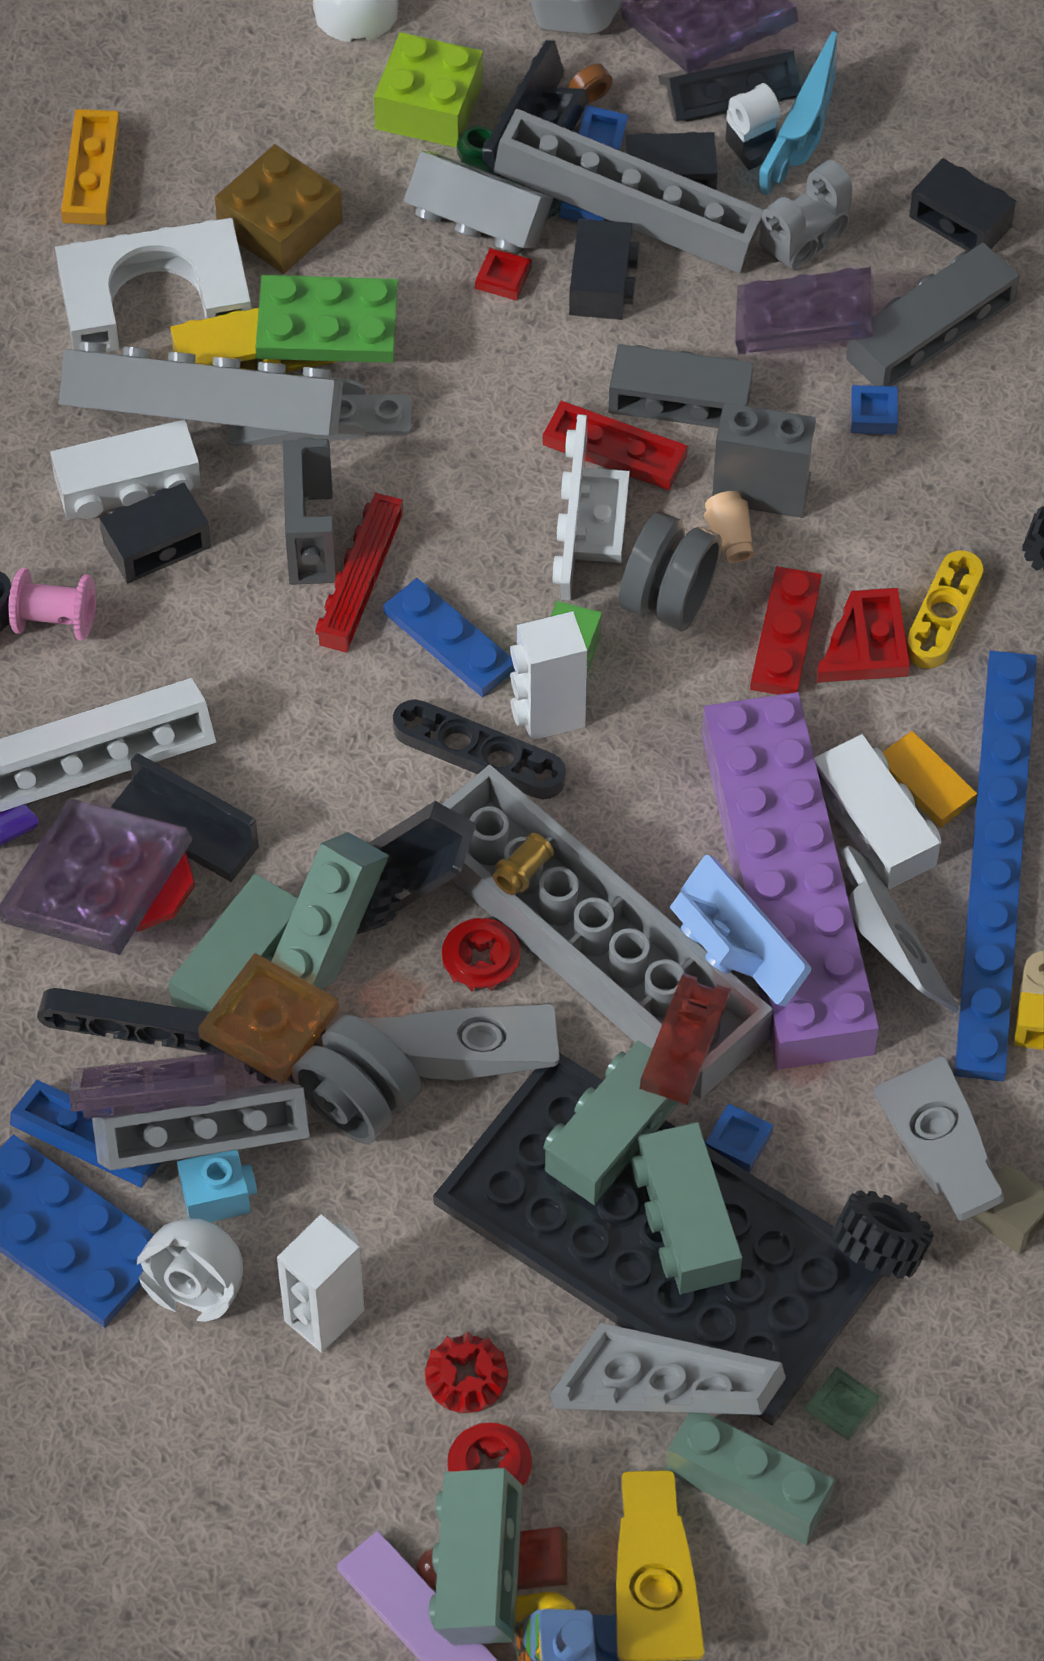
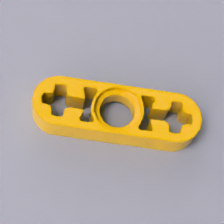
(942, 591)

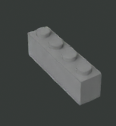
(237, 1121)

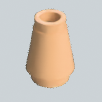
(729, 517)

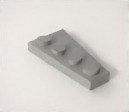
(661, 1374)

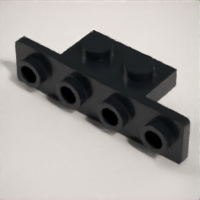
(540, 98)

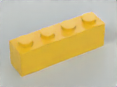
(228, 337)

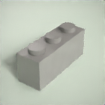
(477, 201)

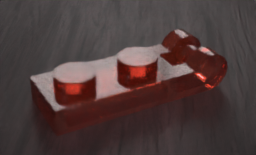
(684, 1039)

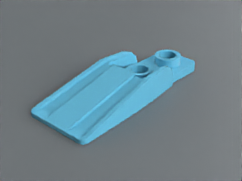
(804, 122)

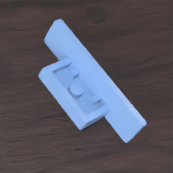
(738, 932)

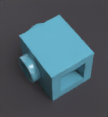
(216, 1186)

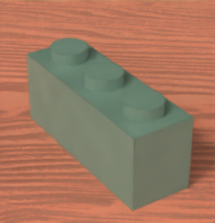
(330, 909)
(247, 926)
(606, 1127)
(687, 1208)
(750, 1475)
(477, 1557)

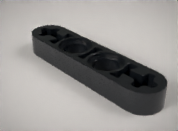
(482, 744)
(124, 1018)

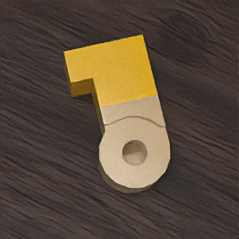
(1030, 1013)

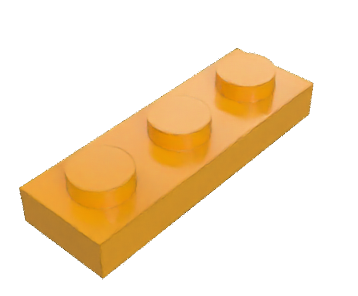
(90, 167)

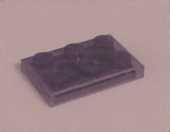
(804, 310)

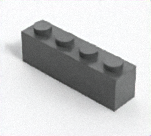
(934, 316)

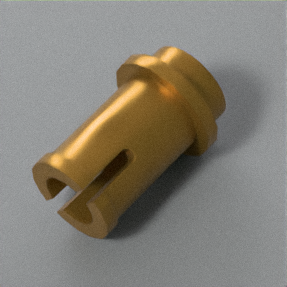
(514, 873)

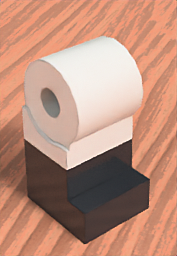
(752, 125)

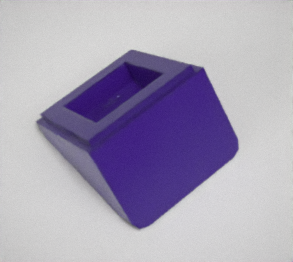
(16, 823)

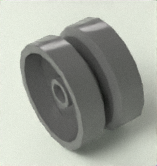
(670, 571)
(357, 1079)

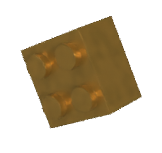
(280, 208)

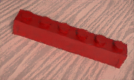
(360, 572)

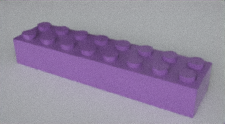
(792, 872)

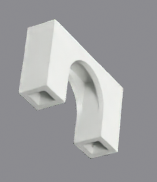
(96, 270)

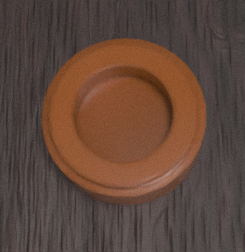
(594, 80)

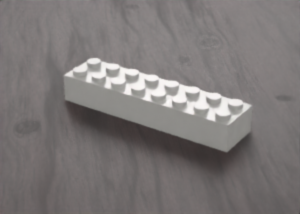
(597, 927)

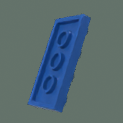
(67, 1233)

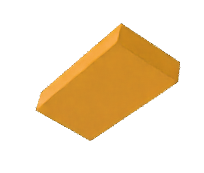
(930, 780)

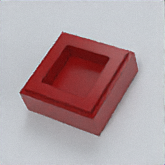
(503, 274)

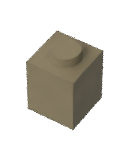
(1019, 1215)

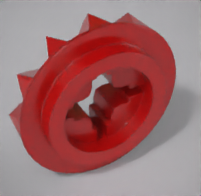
(480, 935)
(471, 1393)
(494, 1441)

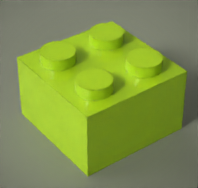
(428, 89)

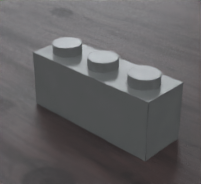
(676, 385)

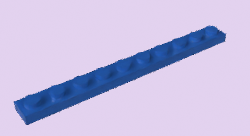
(995, 868)

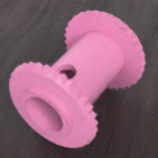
(52, 604)

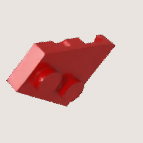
(867, 639)

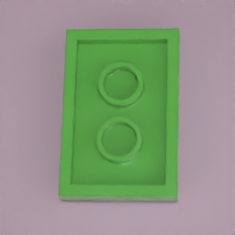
(327, 318)

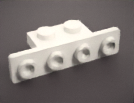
(595, 512)

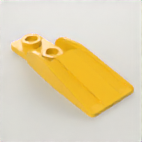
(655, 1575)

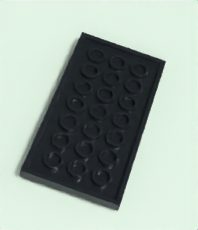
(793, 1277)

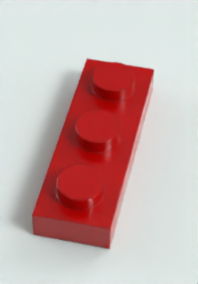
(619, 445)
(786, 631)

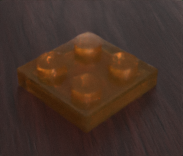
(268, 1018)

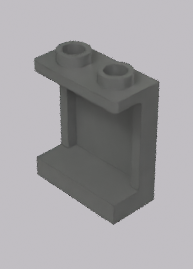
(764, 458)
(308, 539)

